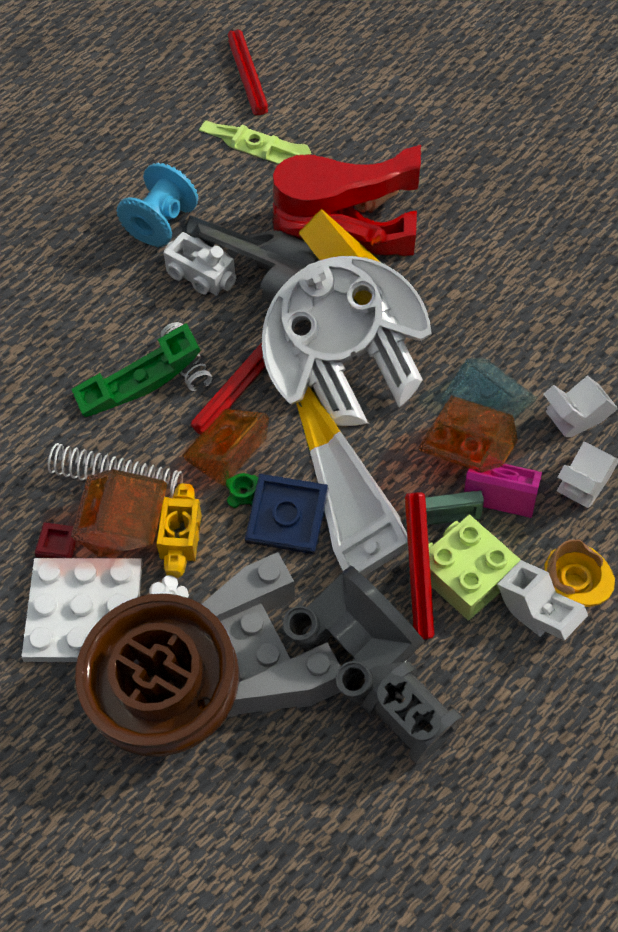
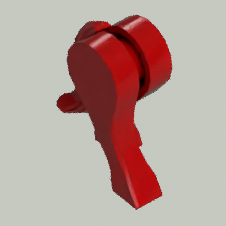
(315, 183)

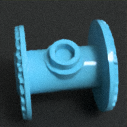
(167, 196)

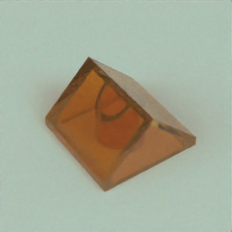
(228, 443)

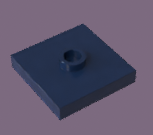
(286, 513)

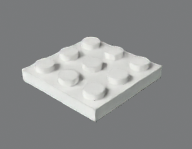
(70, 599)

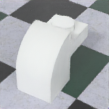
(580, 407)
(586, 474)
(536, 604)

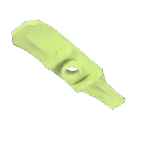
(267, 148)

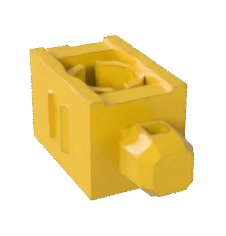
(183, 549)

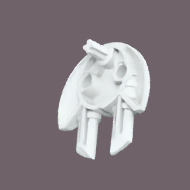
(342, 330)

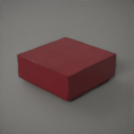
(55, 541)

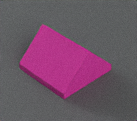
(506, 488)

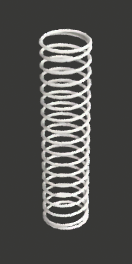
(62, 453)

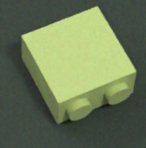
(469, 566)

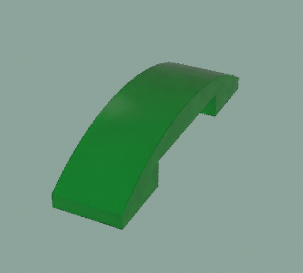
(140, 377)

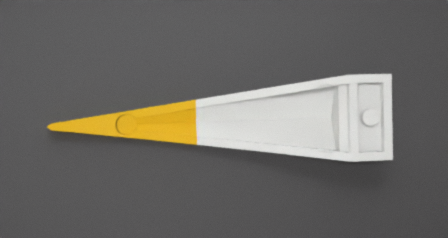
(358, 514)

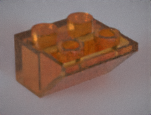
(471, 435)
(118, 512)

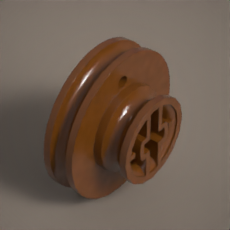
(163, 639)

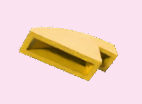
(330, 240)

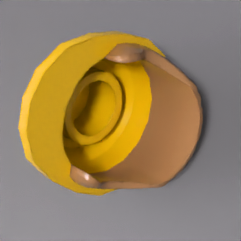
(580, 573)

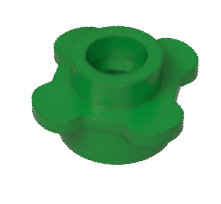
(238, 483)

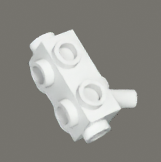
(203, 265)

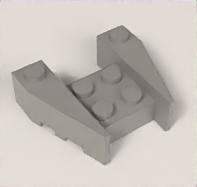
(266, 672)

